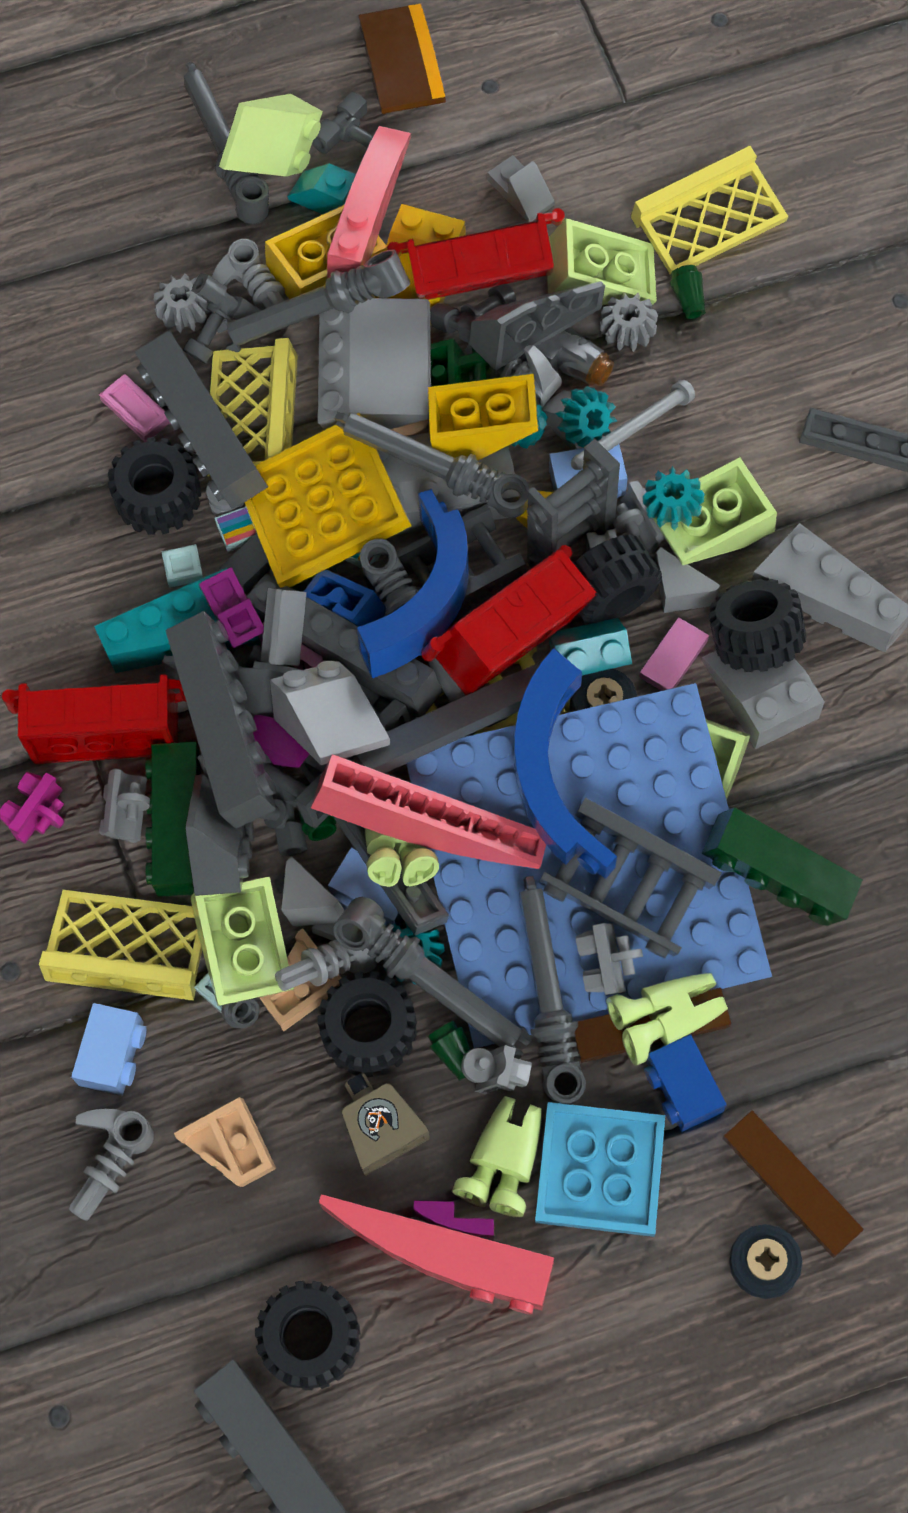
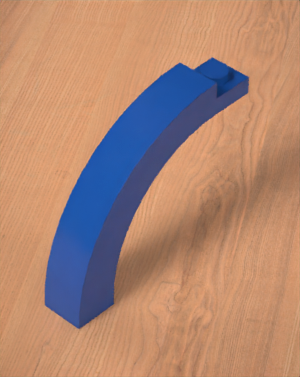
(406, 631)
(541, 704)

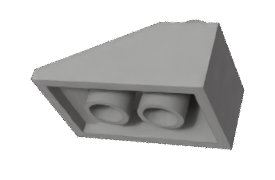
(767, 701)
(327, 712)

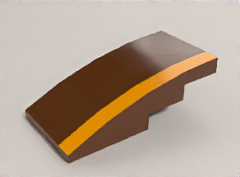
(401, 58)

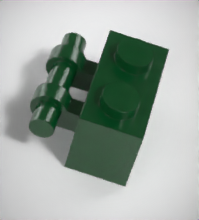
(452, 366)

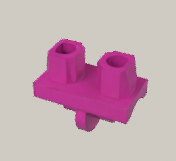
(39, 809)

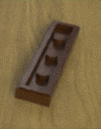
(600, 1037)
(793, 1184)

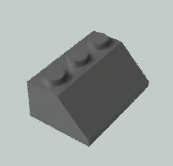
(216, 848)

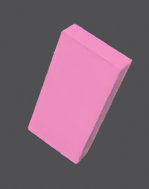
(134, 407)
(674, 655)

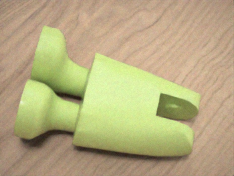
(385, 866)
(669, 1010)
(504, 1149)

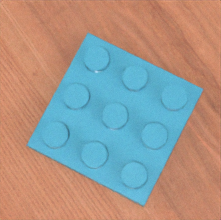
(600, 1169)

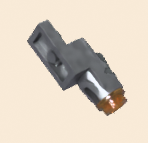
(576, 357)

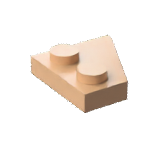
(295, 1004)
(230, 1143)

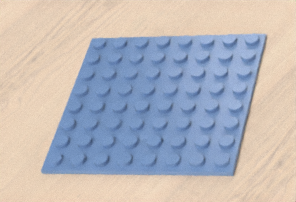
(644, 763)

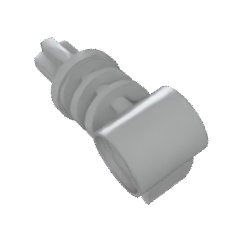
(252, 274)
(545, 377)
(324, 962)
(114, 1160)

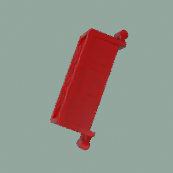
(482, 258)
(512, 622)
(95, 720)

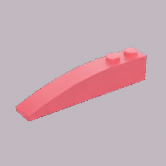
(367, 201)
(423, 816)
(451, 1256)

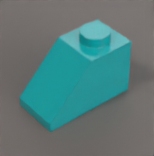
(322, 188)

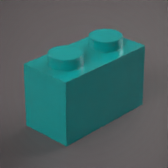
(594, 646)

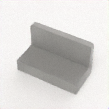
(283, 627)

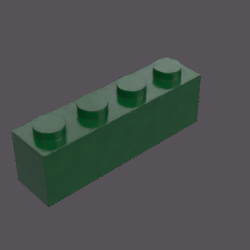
(173, 778)
(781, 867)

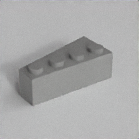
(835, 589)

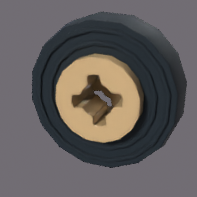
(602, 683)
(753, 1274)

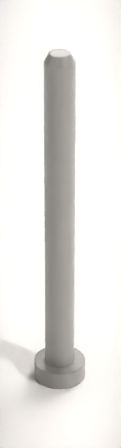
(681, 393)

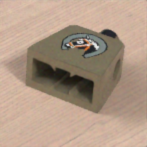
(380, 1124)

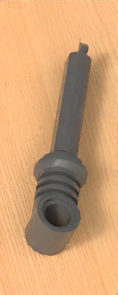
(246, 188)
(379, 277)
(461, 473)
(395, 591)
(364, 927)
(553, 1024)

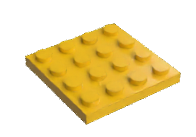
(323, 505)

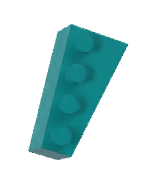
(139, 635)

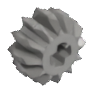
(179, 305)
(628, 321)

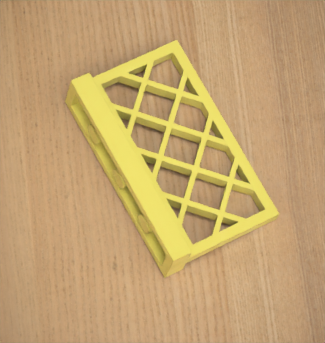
(690, 192)
(279, 401)
(111, 971)

